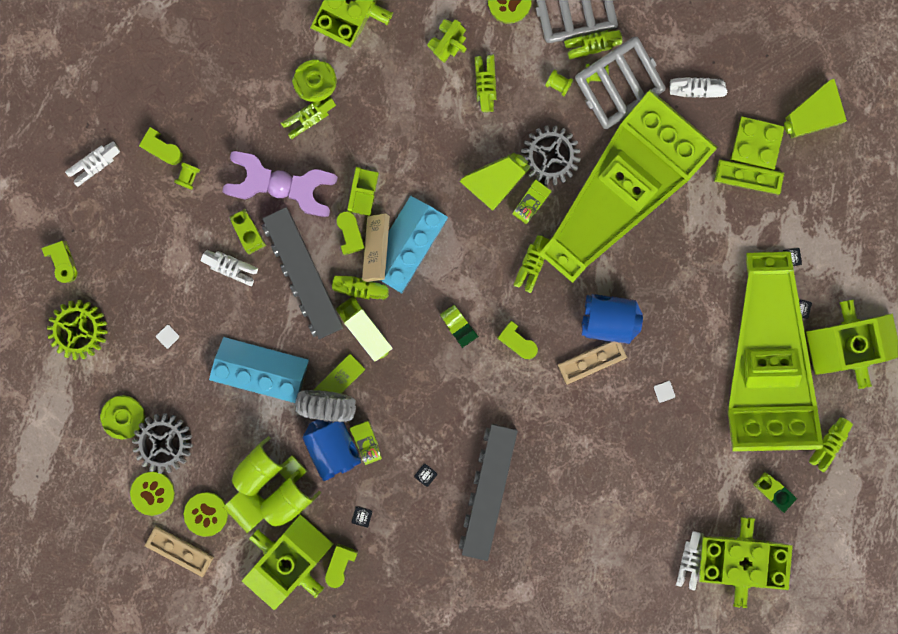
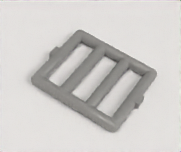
(570, 32)
(598, 66)

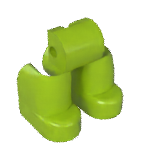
(249, 507)

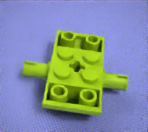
(346, 21)
(833, 347)
(303, 547)
(766, 567)

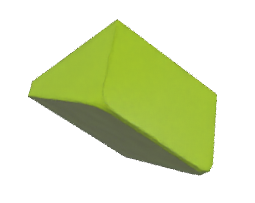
(292, 467)

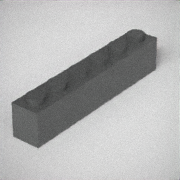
(303, 273)
(489, 492)

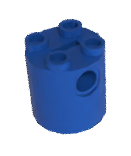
(611, 319)
(330, 448)

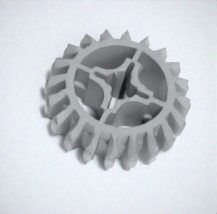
(559, 160)
(325, 405)
(170, 449)

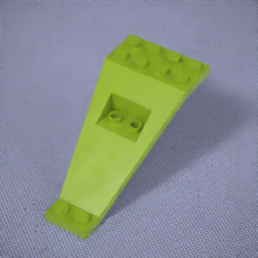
(654, 152)
(772, 403)

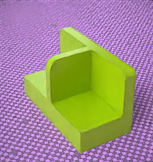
(363, 191)

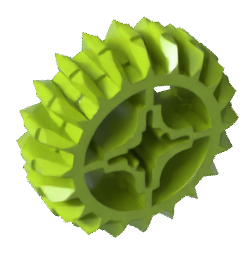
(72, 338)

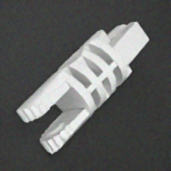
(697, 87)
(93, 162)
(229, 266)
(691, 560)

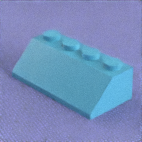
(410, 241)
(259, 369)

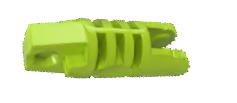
(593, 43)
(486, 83)
(309, 116)
(531, 264)
(359, 288)
(831, 444)

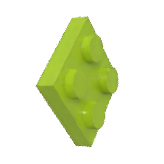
(757, 143)

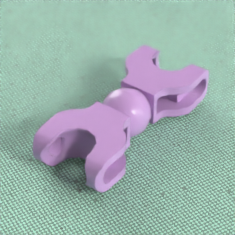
(279, 184)

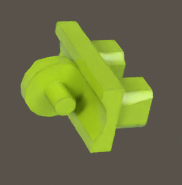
(451, 42)

